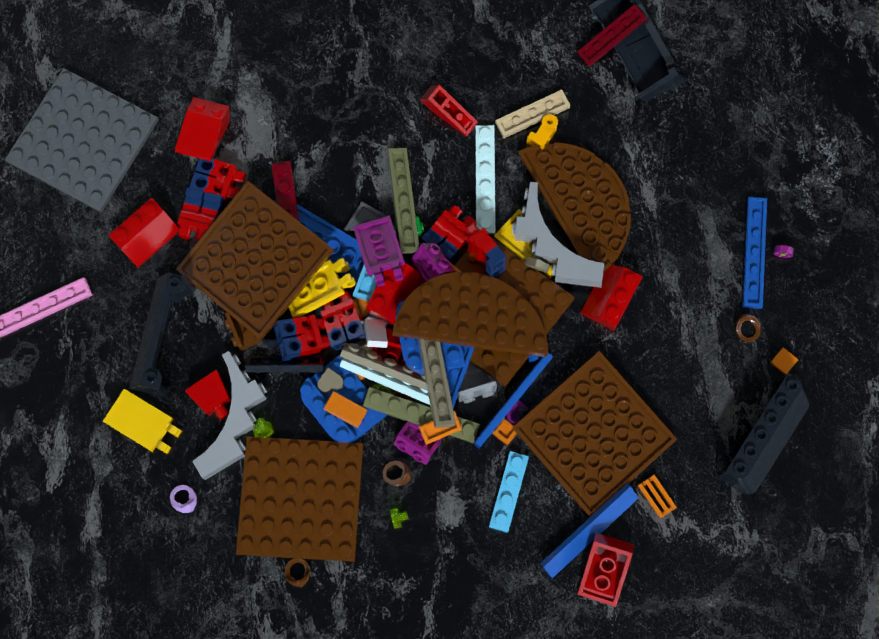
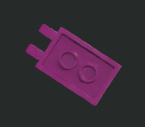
(379, 248)

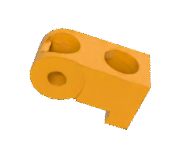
(545, 132)

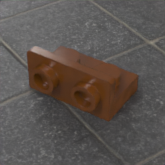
(241, 335)

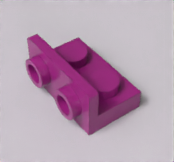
(431, 261)
(412, 442)

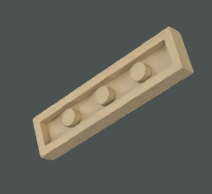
(532, 114)

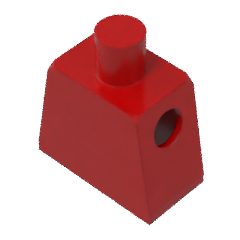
(211, 395)

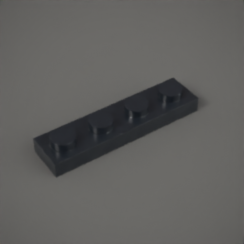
(275, 364)

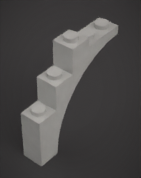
(567, 266)
(226, 448)

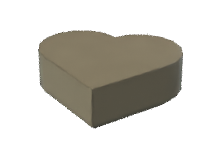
(537, 264)
(329, 381)

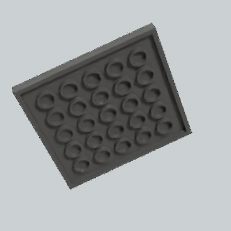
(82, 140)

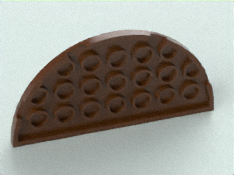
(583, 198)
(472, 313)

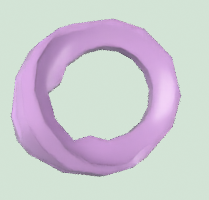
(187, 507)

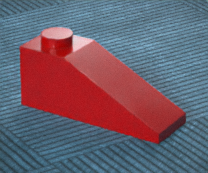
(448, 109)

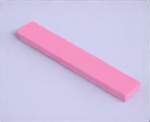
(44, 306)

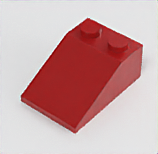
(202, 129)
(606, 569)

